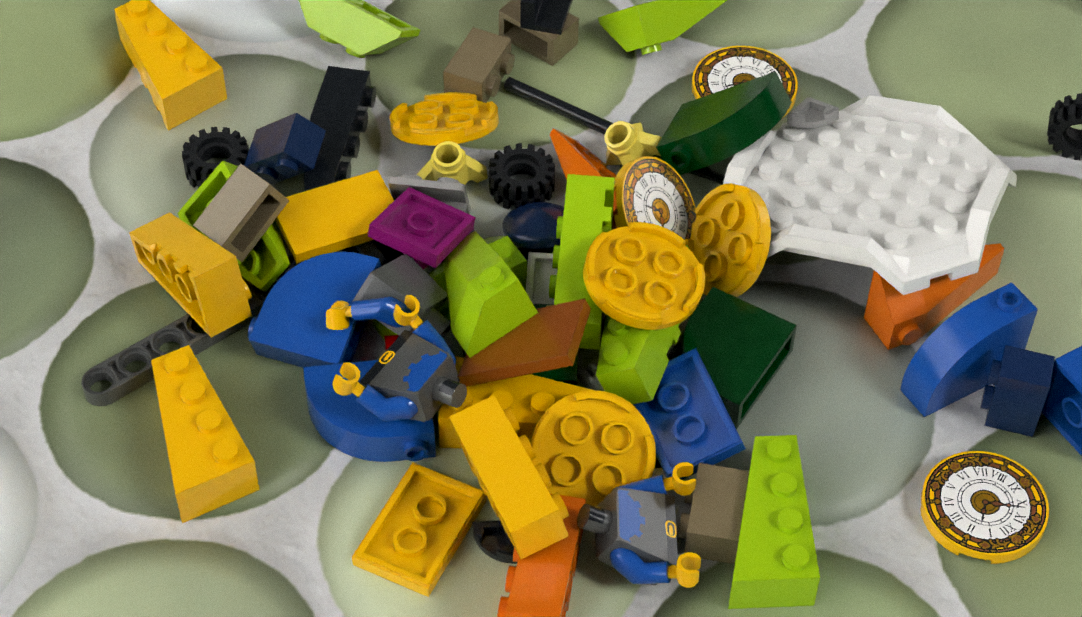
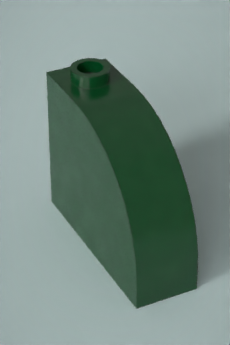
(723, 123)
(738, 347)

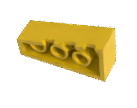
(169, 62)
(194, 272)
(526, 396)
(202, 443)
(509, 477)

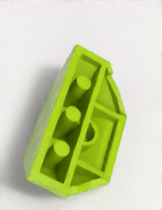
(356, 25)

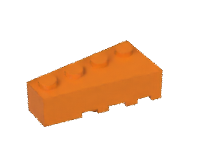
(544, 579)

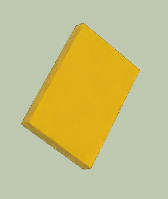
(333, 215)
(419, 529)

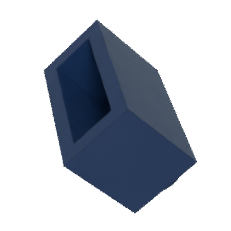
(285, 148)
(1017, 390)

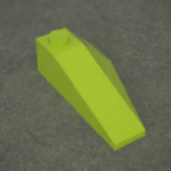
(268, 256)
(483, 295)

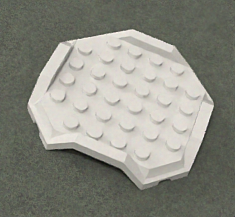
(879, 190)

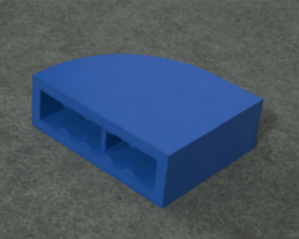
(294, 312)
(962, 349)
(358, 431)

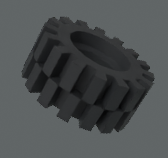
(1060, 130)
(212, 146)
(521, 162)

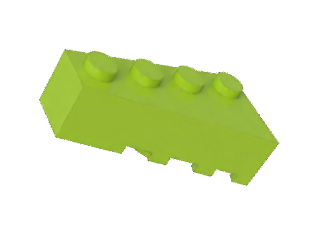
(585, 216)
(633, 359)
(776, 540)

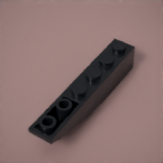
(343, 114)

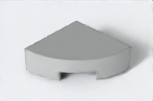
(812, 114)

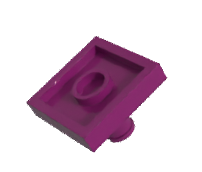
(421, 227)

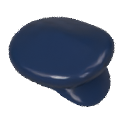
(533, 227)

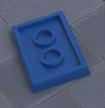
(689, 417)

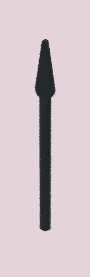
(582, 117)

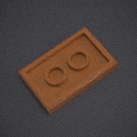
(537, 345)

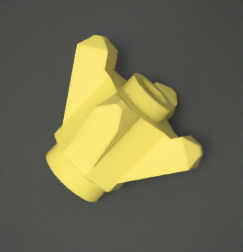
(629, 142)
(452, 162)

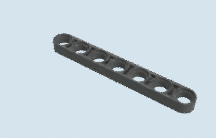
(148, 348)

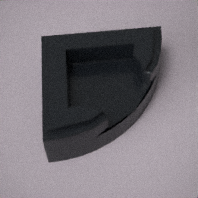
(493, 540)

